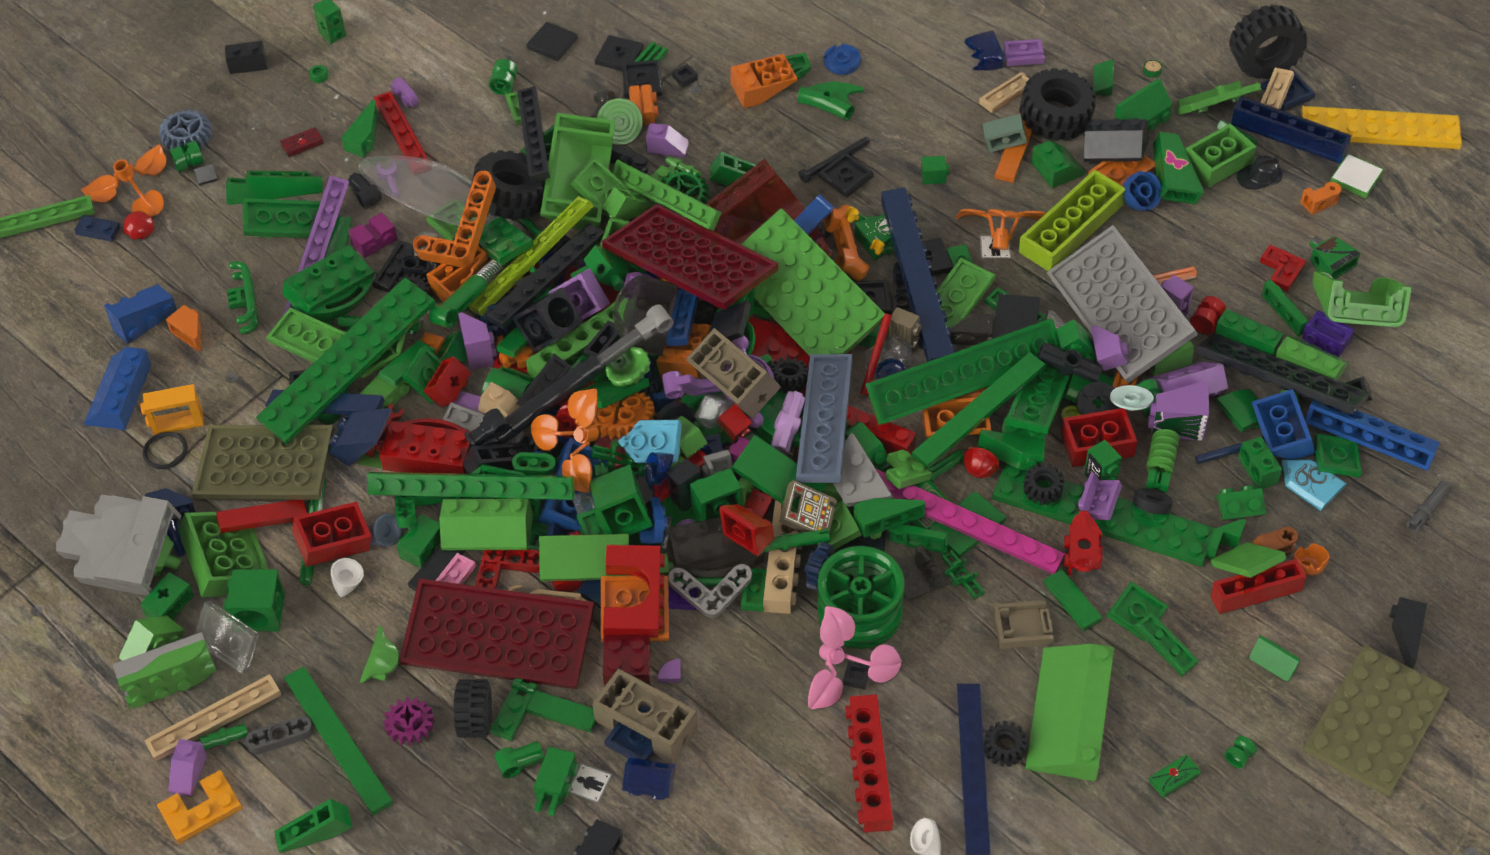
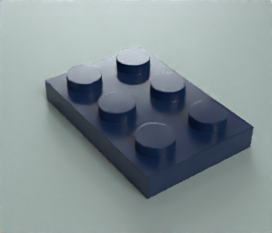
(629, 742)

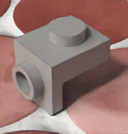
(716, 462)

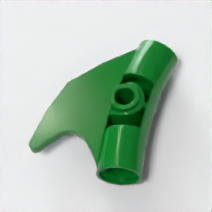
(830, 97)

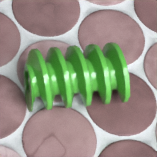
(1163, 450)

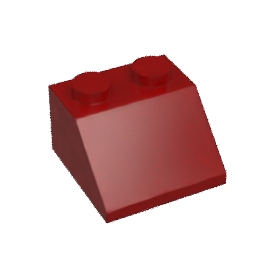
(746, 528)

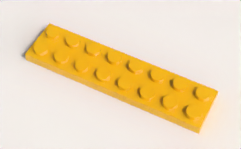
(1390, 126)

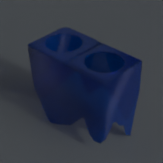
(987, 50)

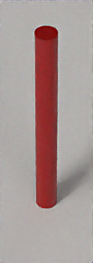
(876, 353)

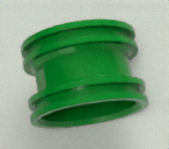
(873, 613)

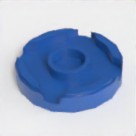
(842, 59)

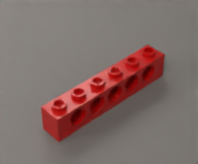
(879, 817)

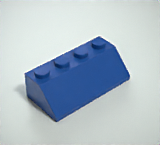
(119, 389)
(564, 511)

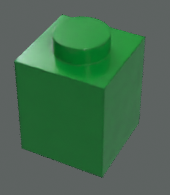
(934, 169)

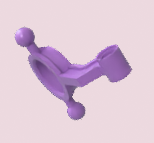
(677, 385)

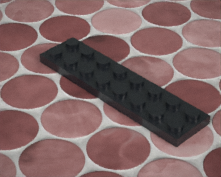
(1282, 373)

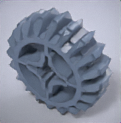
(185, 128)

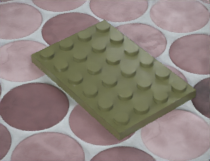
(258, 465)
(1376, 720)

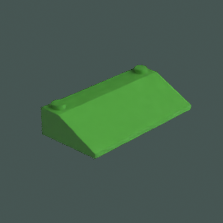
(573, 146)
(1070, 710)

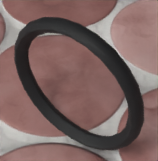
(145, 448)

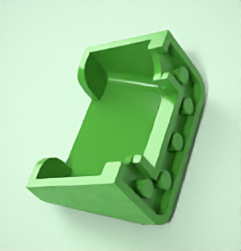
(1382, 306)

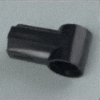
(365, 192)

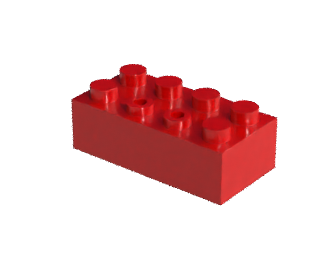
(425, 447)

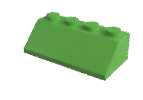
(485, 524)

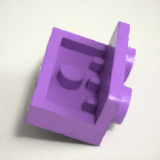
(1100, 497)

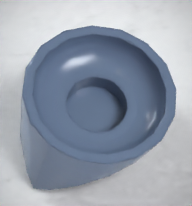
(385, 531)

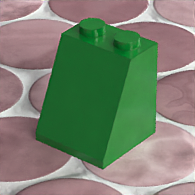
(620, 502)

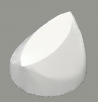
(346, 575)
(925, 837)

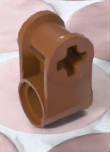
(1281, 540)

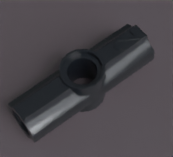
(1079, 366)

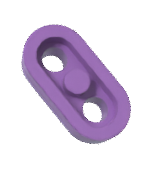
(406, 94)

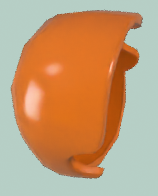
(1312, 559)

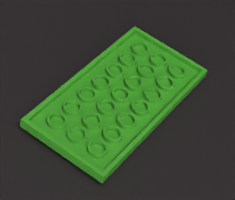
(810, 291)

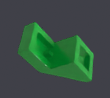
(1226, 535)

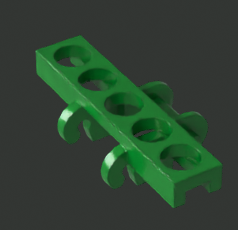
(603, 455)
(953, 573)

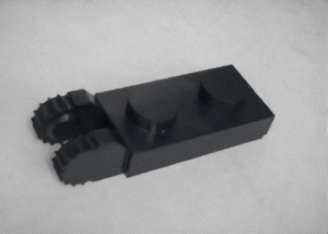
(629, 157)

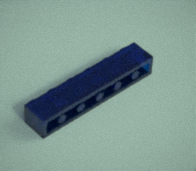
(1291, 129)

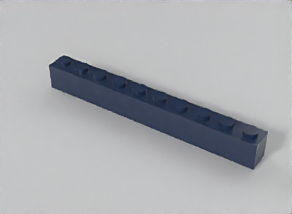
(916, 273)

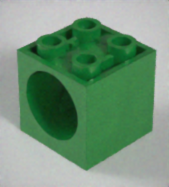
(256, 598)

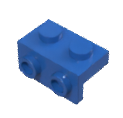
(660, 523)

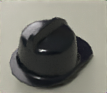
(1261, 173)

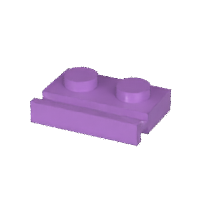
(1023, 52)

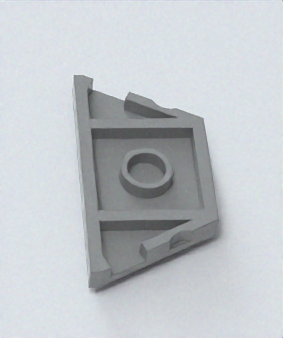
(858, 476)

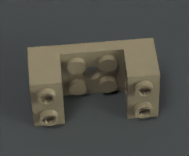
(743, 383)
(667, 724)

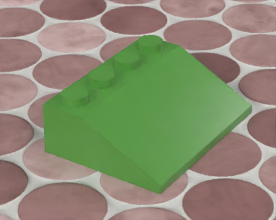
(217, 553)

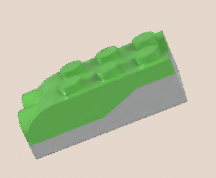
(164, 670)

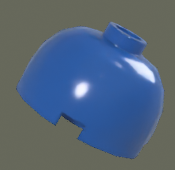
(1142, 191)

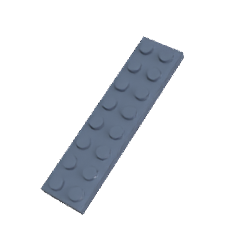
(824, 419)

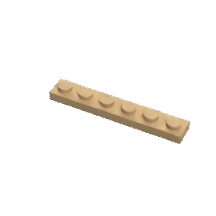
(213, 717)

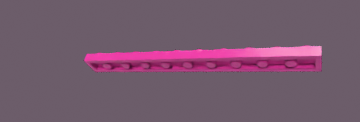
(981, 528)

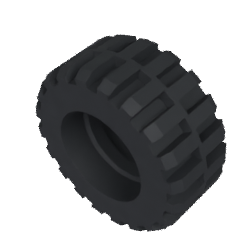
(1258, 28)
(1063, 88)
(514, 193)

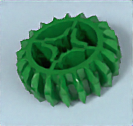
(697, 188)

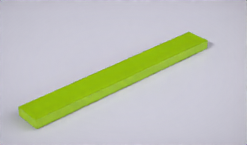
(529, 258)

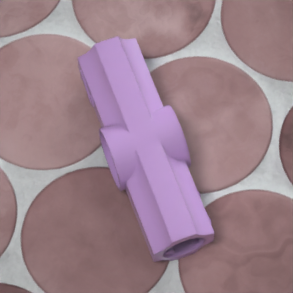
(788, 422)

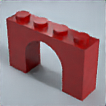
(645, 564)

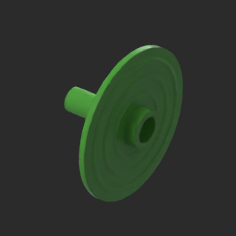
(626, 117)

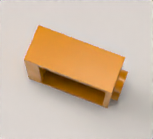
(169, 399)

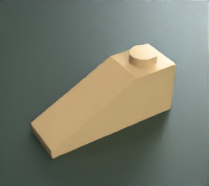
(501, 399)

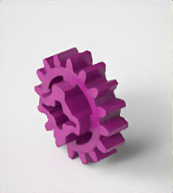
(397, 721)

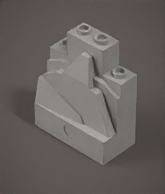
(117, 543)

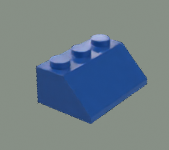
(1283, 425)

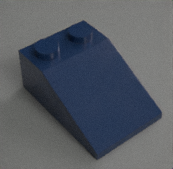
(358, 434)

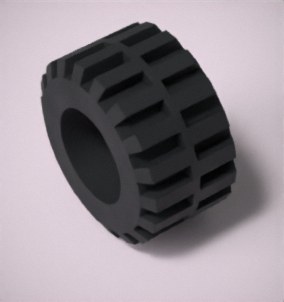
(472, 708)

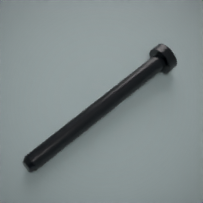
(805, 175)

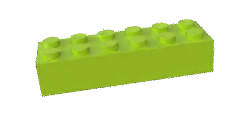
(1072, 220)

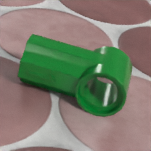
(512, 761)

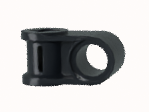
(414, 265)

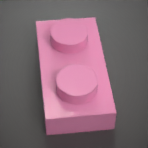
(457, 570)

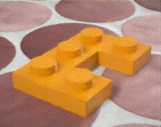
(188, 823)

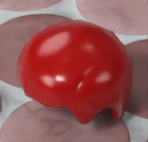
(138, 225)

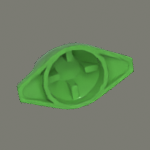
(382, 659)

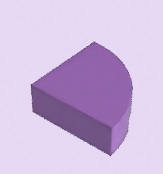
(670, 672)

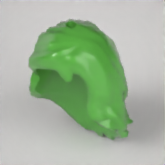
(630, 369)

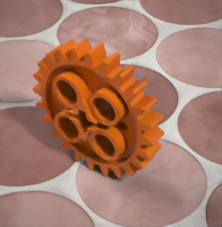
(623, 415)

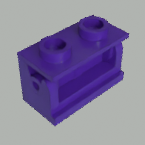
(1327, 334)

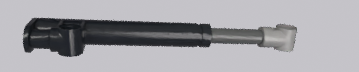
(500, 429)

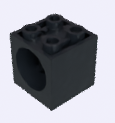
(547, 319)

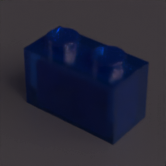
(648, 778)

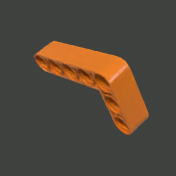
(465, 228)

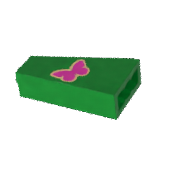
(1175, 170)

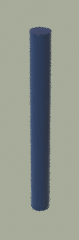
(1219, 453)

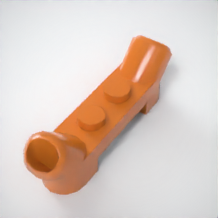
(847, 250)

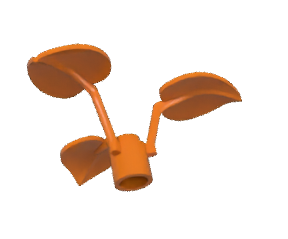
(151, 162)
(1001, 236)
(583, 408)

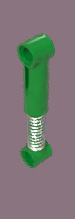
(447, 313)

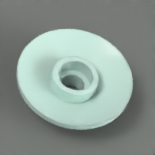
(1131, 397)

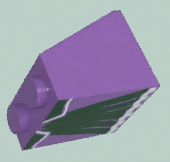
(1182, 411)

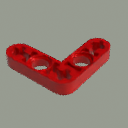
(497, 564)

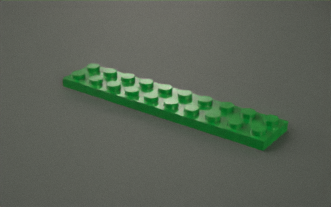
(345, 361)
(956, 372)
(1155, 532)

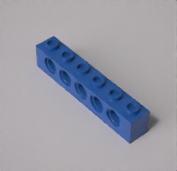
(1374, 434)

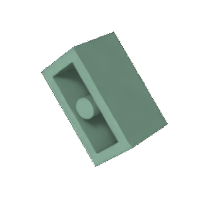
(1004, 133)

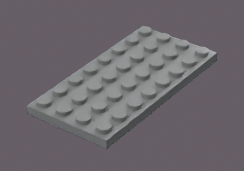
(1119, 294)

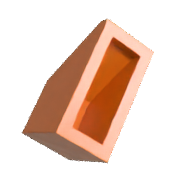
(186, 326)

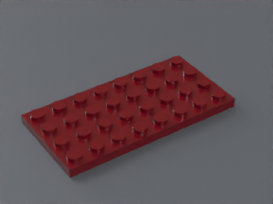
(690, 256)
(497, 633)

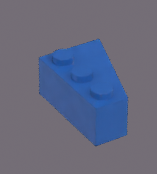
(140, 313)

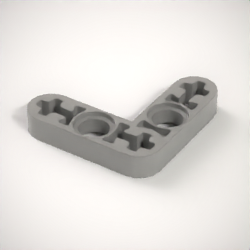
(707, 596)

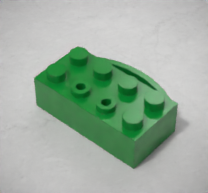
(330, 283)

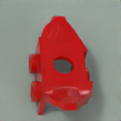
(1085, 560)

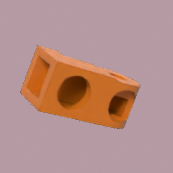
(1320, 198)

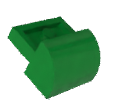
(509, 379)

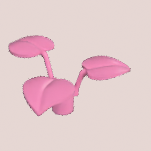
(835, 629)

